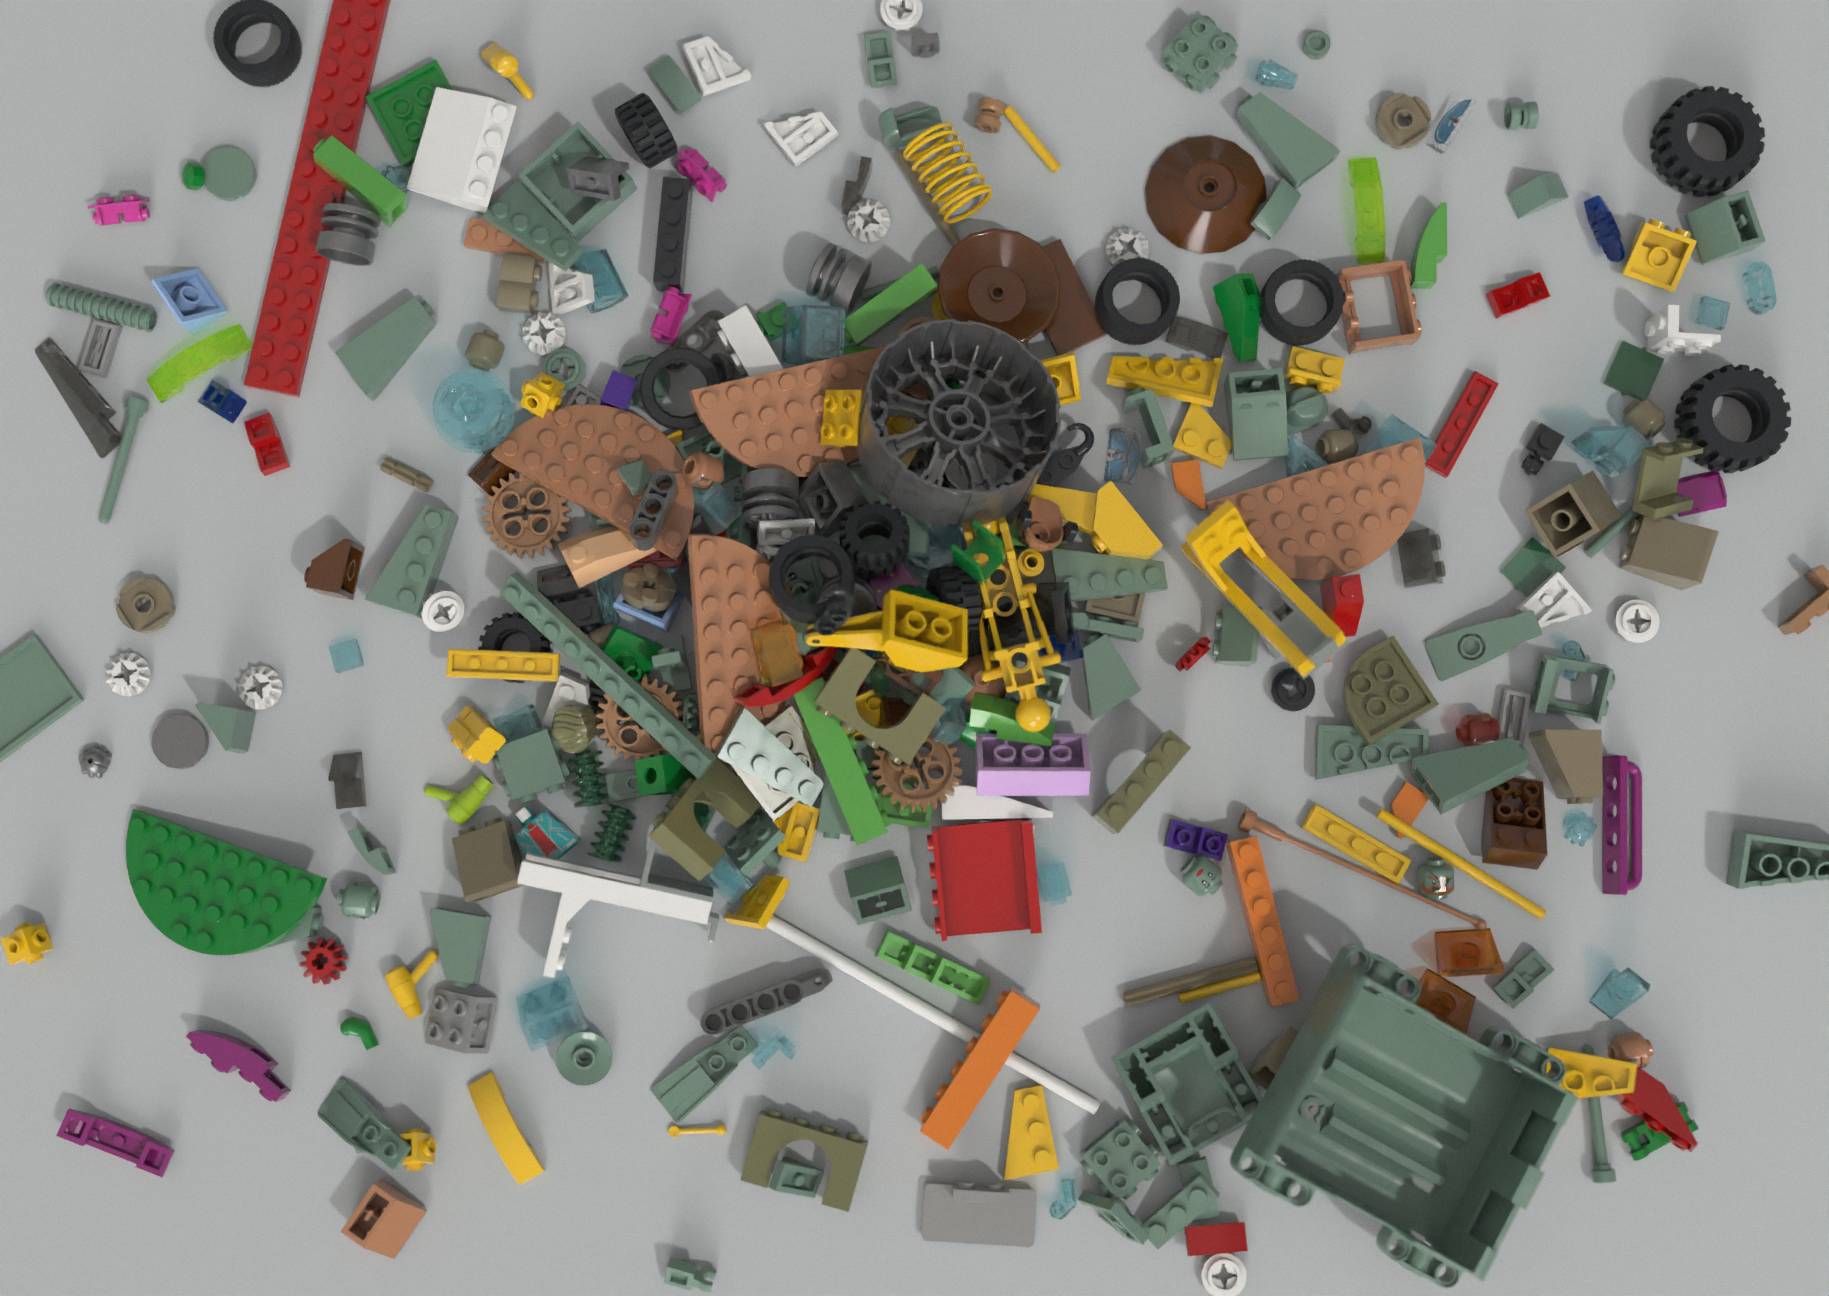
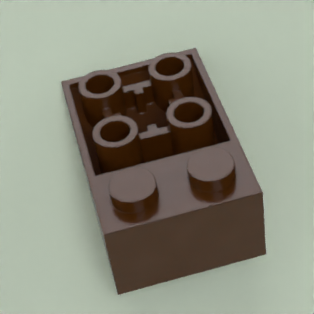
(1515, 824)

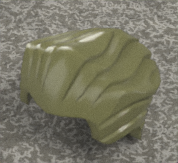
(574, 727)

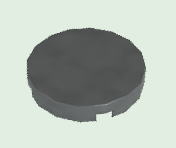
(180, 741)

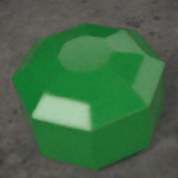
(193, 176)

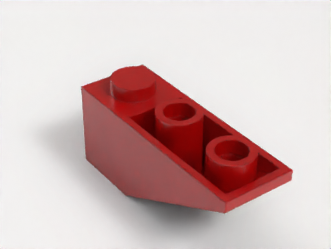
(1657, 1107)

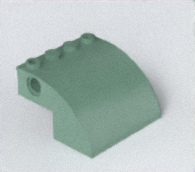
(1189, 1084)

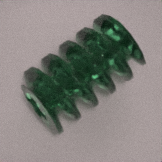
(588, 778)
(612, 833)

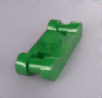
(1654, 1139)

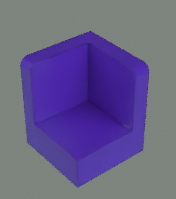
(619, 391)

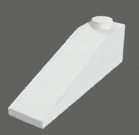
(967, 806)

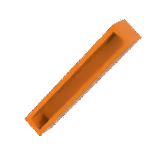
(1262, 921)
(979, 1068)

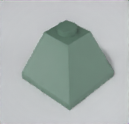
(952, 685)

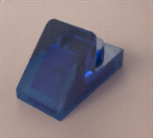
(222, 401)

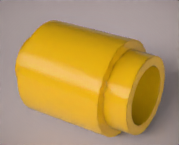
(1036, 561)

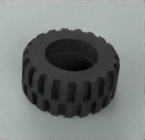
(1726, 114)
(1761, 400)

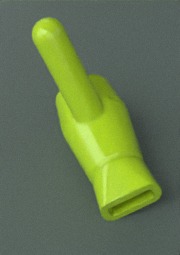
(462, 804)

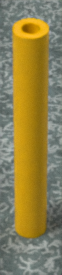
(1032, 139)
(1219, 987)

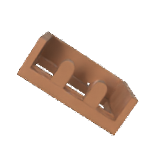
(1404, 302)

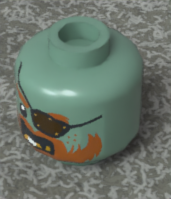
(1435, 878)

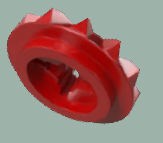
(1193, 654)

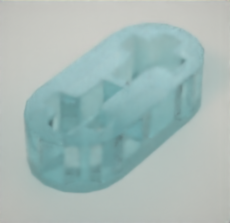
(1759, 288)

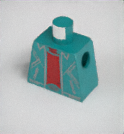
(544, 834)

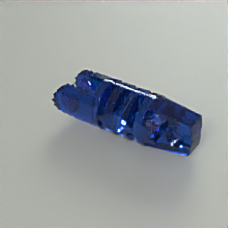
(1605, 228)

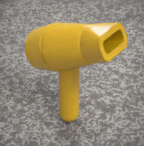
(505, 64)
(402, 984)

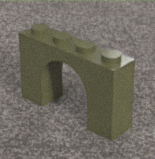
(901, 738)
(1142, 782)
(678, 829)
(843, 1151)

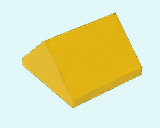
(1065, 377)

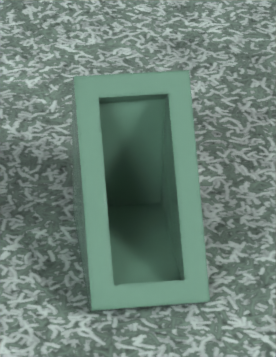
(1537, 194)

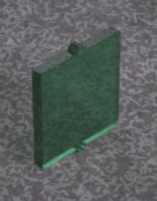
(1633, 371)
(1531, 567)

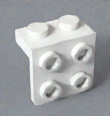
(1666, 339)

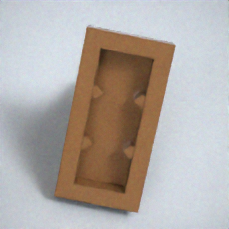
(1816, 605)

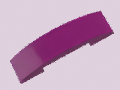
(117, 1140)

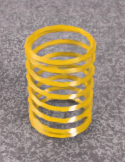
(920, 156)

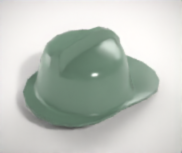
(1304, 408)

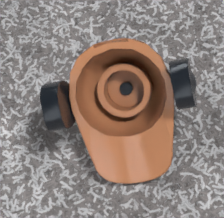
(1042, 526)

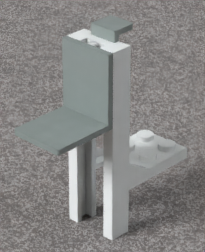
(583, 882)

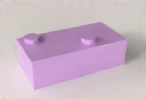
(1032, 769)

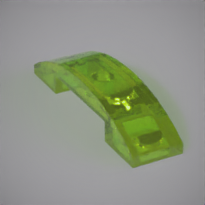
(1368, 210)
(197, 360)

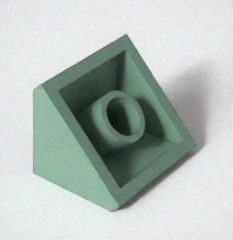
(230, 725)

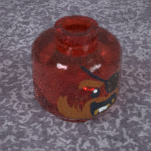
(1477, 729)

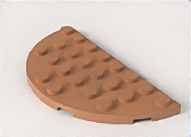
(779, 414)
(578, 458)
(1335, 514)
(727, 600)

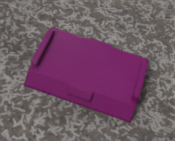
(1705, 490)

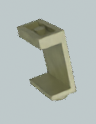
(1659, 479)

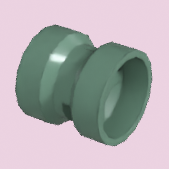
(1521, 115)

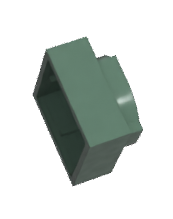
(550, 185)

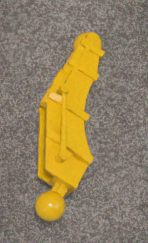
(1032, 712)

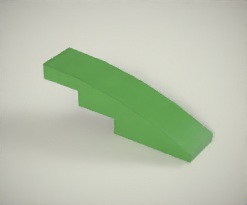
(932, 967)

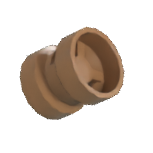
(989, 115)

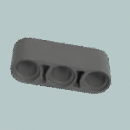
(653, 497)

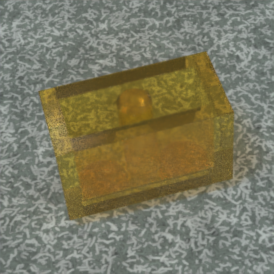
(777, 652)

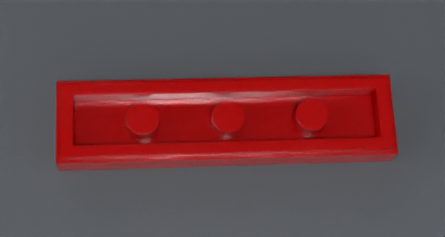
(1461, 423)

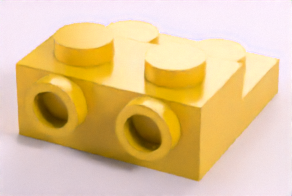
(1659, 255)

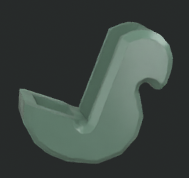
(901, 129)

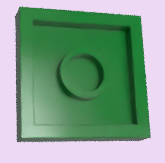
(631, 651)

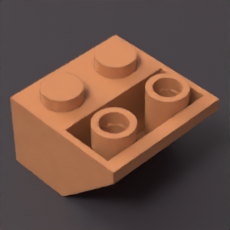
(384, 1219)

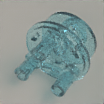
(473, 411)

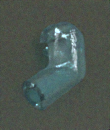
(1066, 1201)

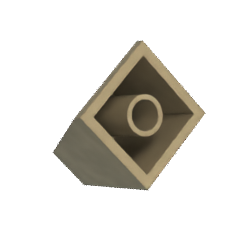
(1573, 513)
(1668, 551)
(1571, 762)
(487, 860)

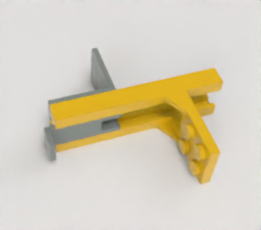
(1296, 628)

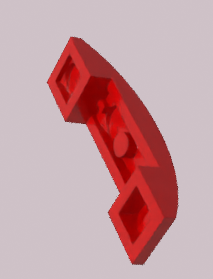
(760, 695)

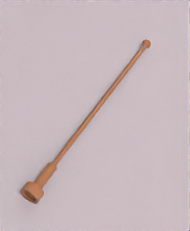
(1248, 821)

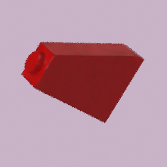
(1343, 602)

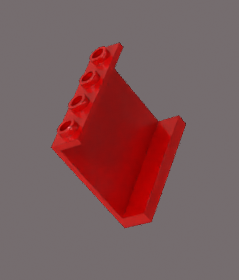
(985, 878)

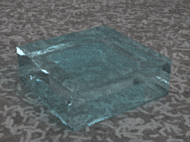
(1712, 313)
(346, 655)

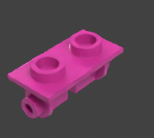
(692, 165)
(108, 211)
(666, 328)

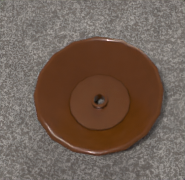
(1199, 218)
(1006, 264)

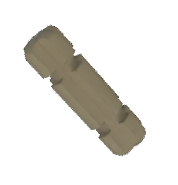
(406, 474)

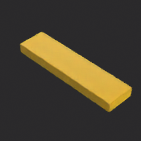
(503, 665)
(1356, 844)

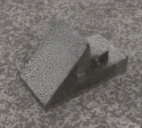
(348, 780)

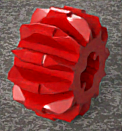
(323, 971)

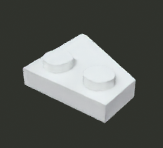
(712, 66)

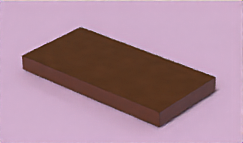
(1075, 319)

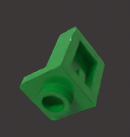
(771, 321)

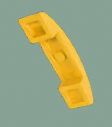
(504, 1129)

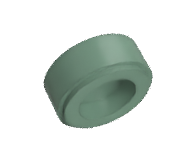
(1316, 44)

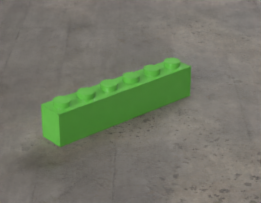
(843, 768)

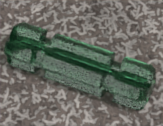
(879, 681)

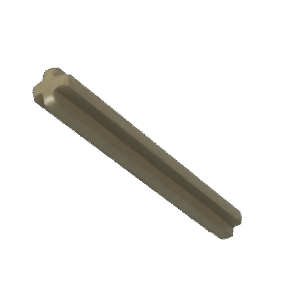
(1190, 981)

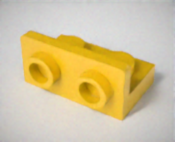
(1314, 369)

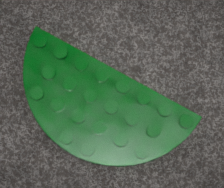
(213, 891)

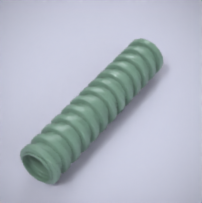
(101, 307)

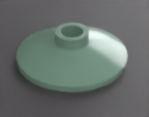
(581, 1070)

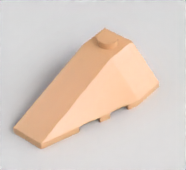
(599, 553)

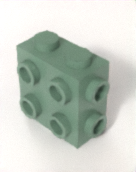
(1200, 53)
(532, 766)
(1121, 1159)

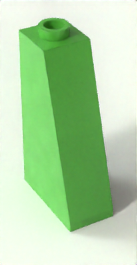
(361, 180)
(890, 305)

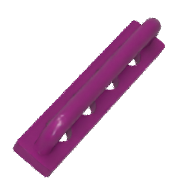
(1617, 883)

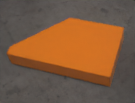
(1188, 482)
(1407, 804)

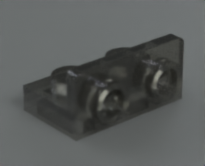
(1420, 558)

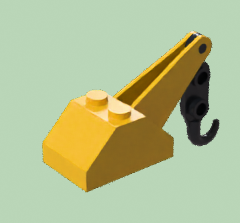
(1103, 515)
(910, 630)

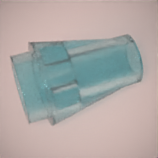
(1275, 75)

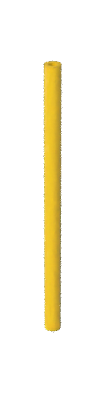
(1460, 863)

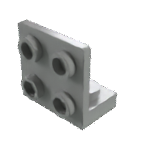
(461, 1021)

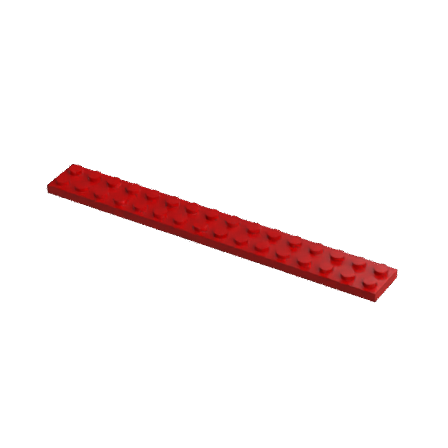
(297, 271)

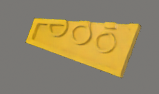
(1176, 379)

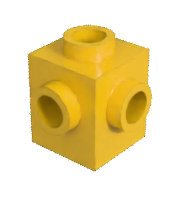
(542, 394)
(27, 943)
(422, 1149)

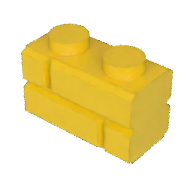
(475, 735)

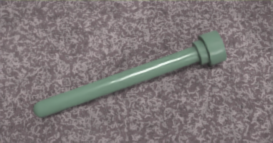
(135, 409)
(1602, 1169)

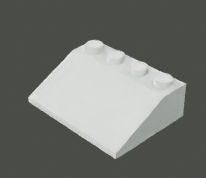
(461, 148)

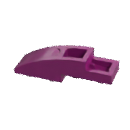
(232, 1054)

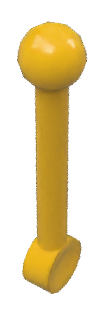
(675, 1130)

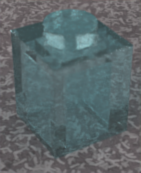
(1054, 883)

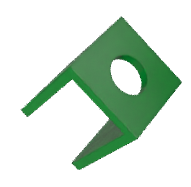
(984, 543)
(660, 775)

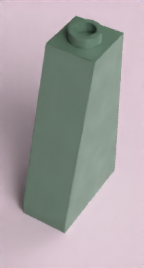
(1284, 140)
(386, 346)
(1467, 772)

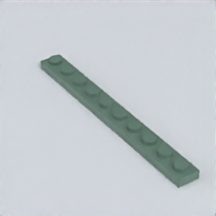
(608, 675)

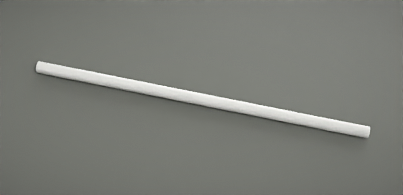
(927, 1011)

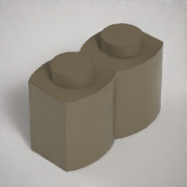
(518, 284)

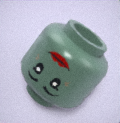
(1201, 875)

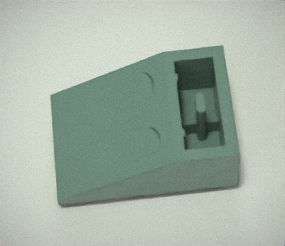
(1257, 413)

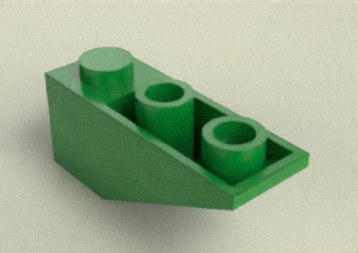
(1240, 309)

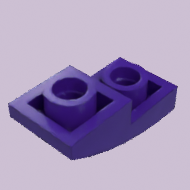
(1195, 839)

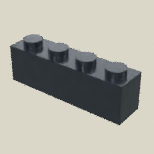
(673, 234)

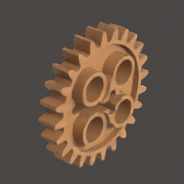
(528, 538)
(643, 743)
(893, 777)

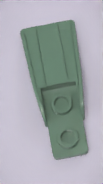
(1479, 643)
(702, 1074)
(362, 1125)

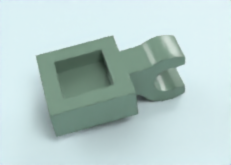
(684, 1275)

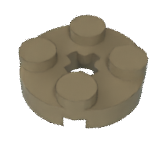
(1404, 106)
(659, 588)
(160, 610)

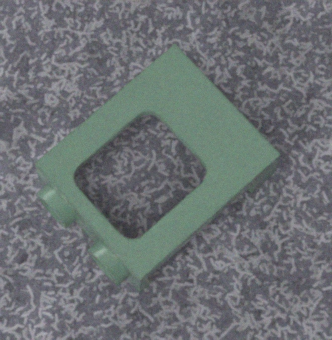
(1546, 683)

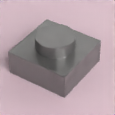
(925, 45)

